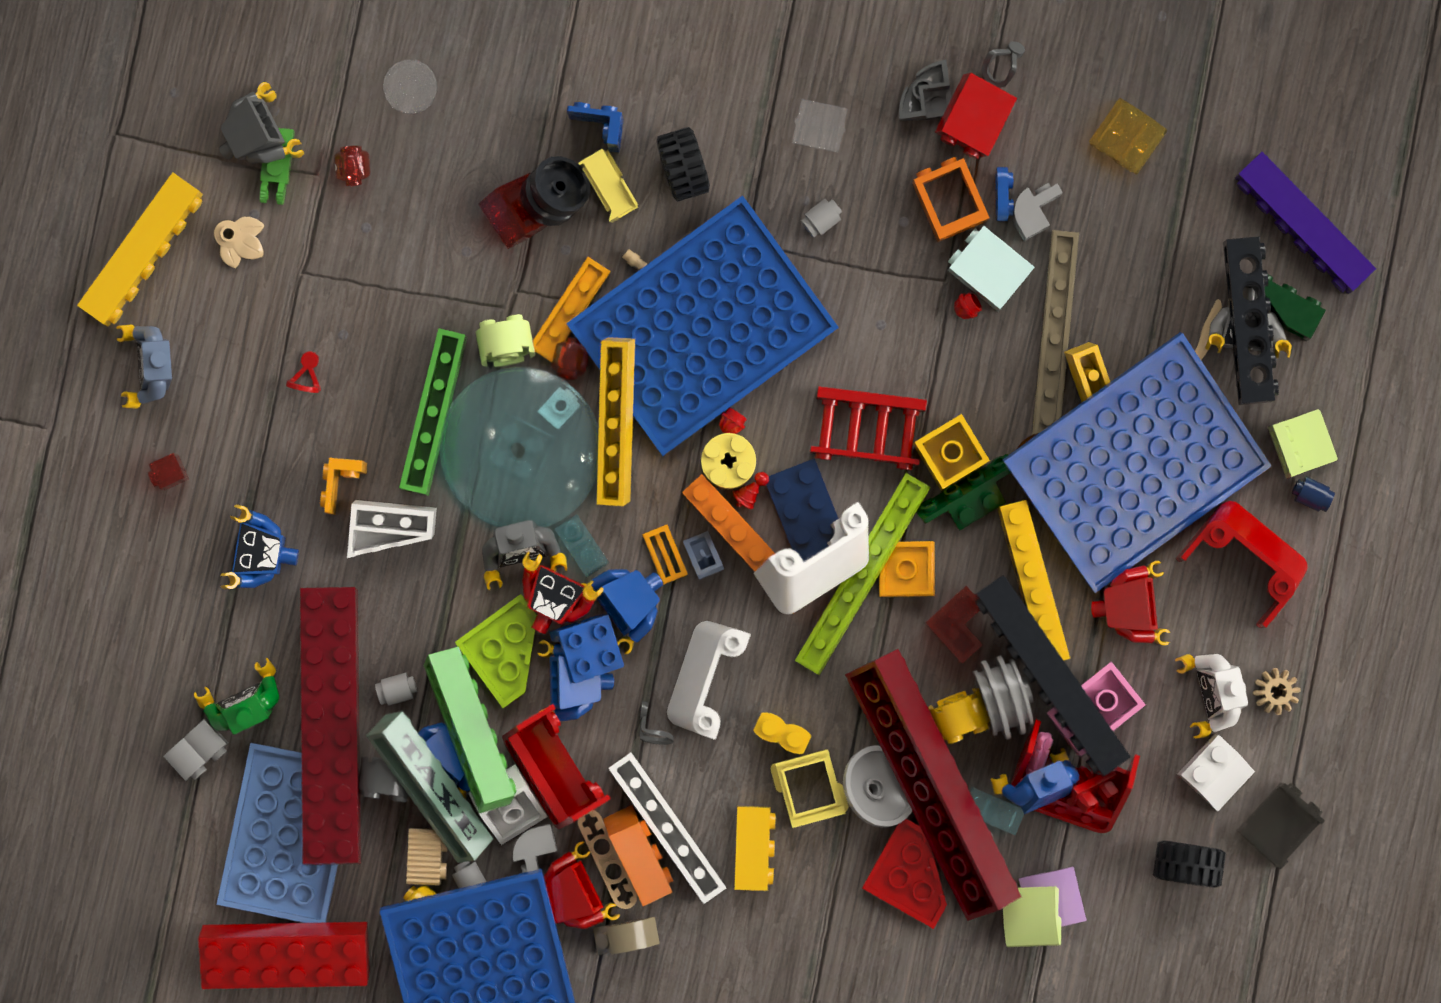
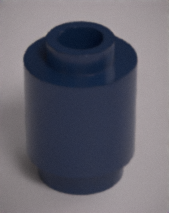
(1313, 494)

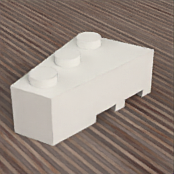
(388, 525)

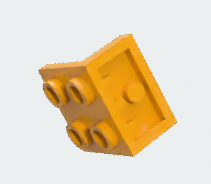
(348, 469)

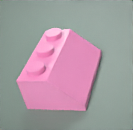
(1112, 698)

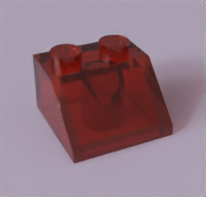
(507, 214)

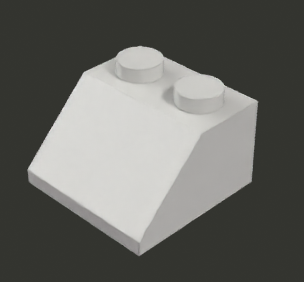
(1216, 772)
(519, 815)

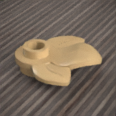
(243, 241)

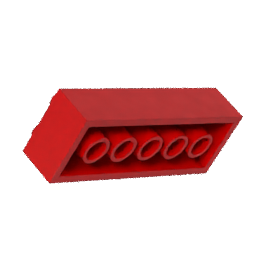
(284, 955)

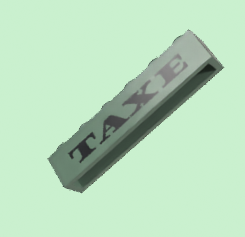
(430, 787)

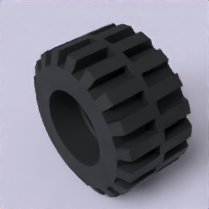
(683, 164)
(1189, 864)

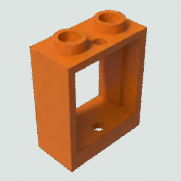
(959, 225)

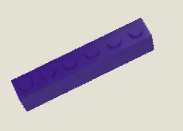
(1305, 223)

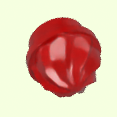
(967, 306)
(732, 421)

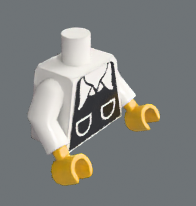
(1221, 691)

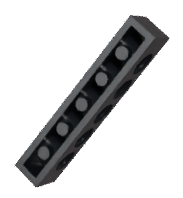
(1254, 251)

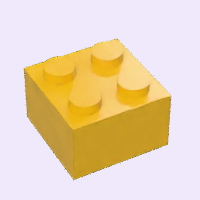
(951, 452)

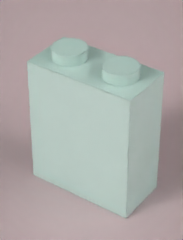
(989, 267)

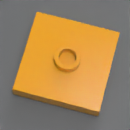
(909, 571)

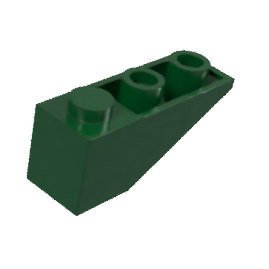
(1294, 312)

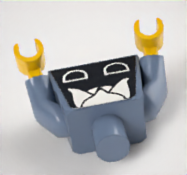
(153, 364)

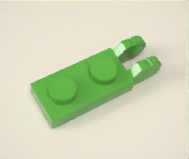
(277, 172)

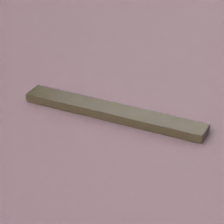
(1055, 329)

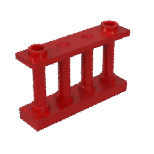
(884, 406)

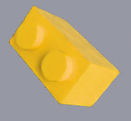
(1087, 369)

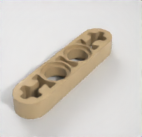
(604, 860)

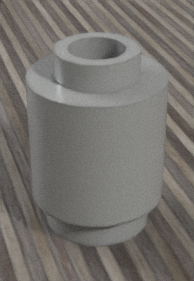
(821, 217)
(396, 689)
(467, 874)

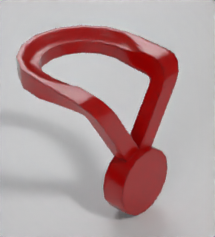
(309, 361)

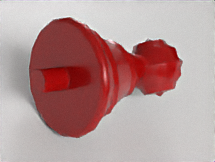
(747, 494)

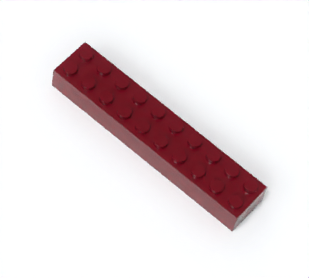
(330, 726)
(933, 785)

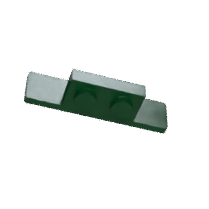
(968, 498)

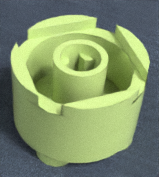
(504, 341)

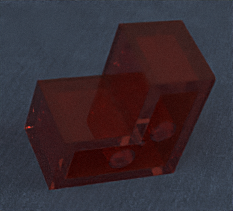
(949, 625)

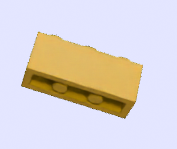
(754, 848)

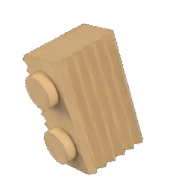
(425, 857)

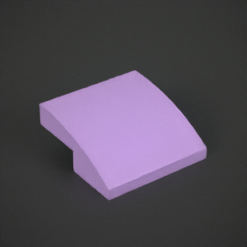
(1070, 903)

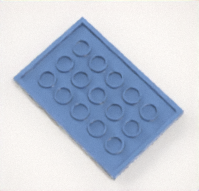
(266, 845)

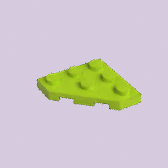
(502, 650)

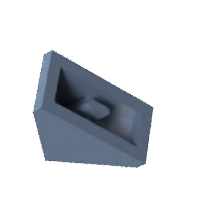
(703, 555)

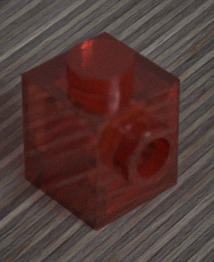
(167, 472)

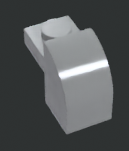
(1027, 210)
(533, 843)

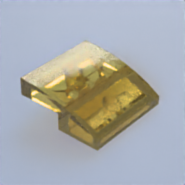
(1128, 136)

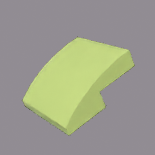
(1033, 918)

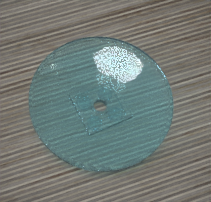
(557, 438)

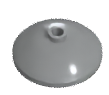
(887, 803)

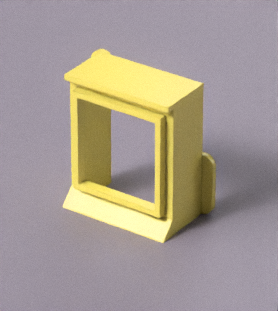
(608, 184)
(814, 815)

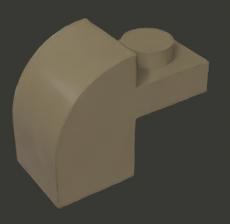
(626, 936)

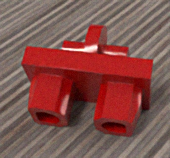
(1090, 785)

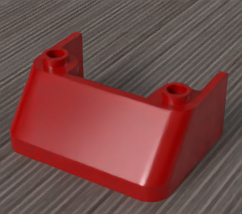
(1235, 521)
(551, 769)
(1101, 818)

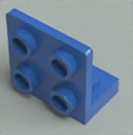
(607, 115)
(589, 647)

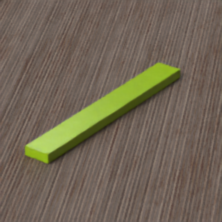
(854, 590)

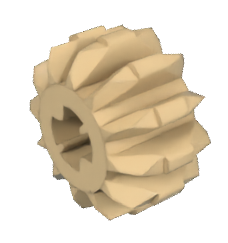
(1278, 701)

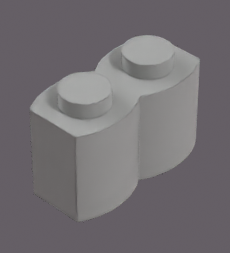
(196, 750)

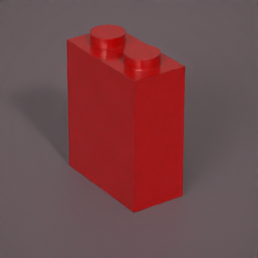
(975, 116)

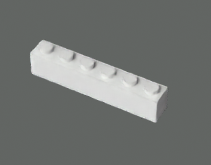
(667, 828)

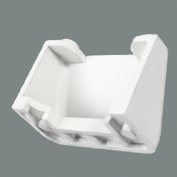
(797, 583)
(696, 675)

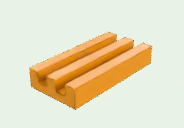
(674, 576)

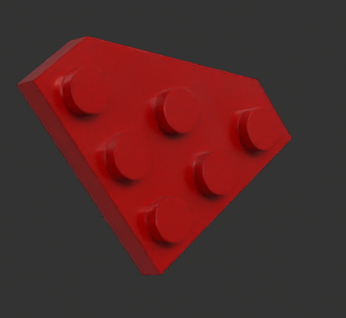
(908, 875)

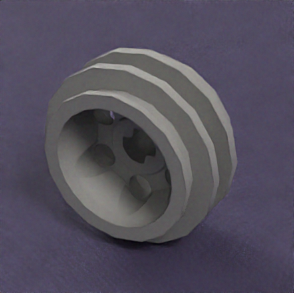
(1005, 696)

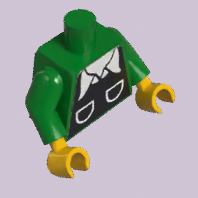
(245, 707)

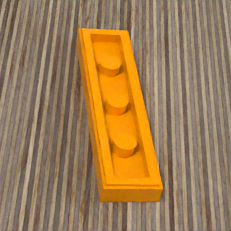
(573, 302)

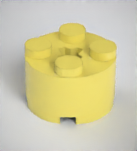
(715, 452)

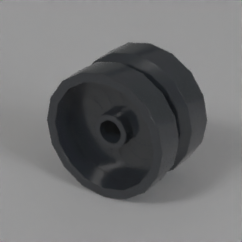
(555, 191)

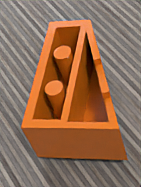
(638, 855)

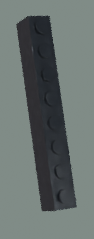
(1052, 675)

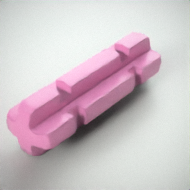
(1040, 752)

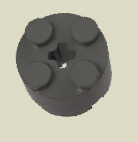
(378, 778)

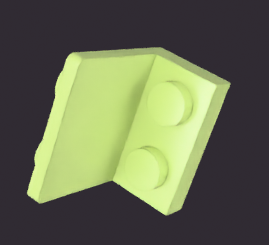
(1302, 443)

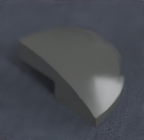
(927, 95)

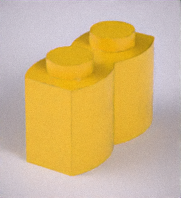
(789, 736)

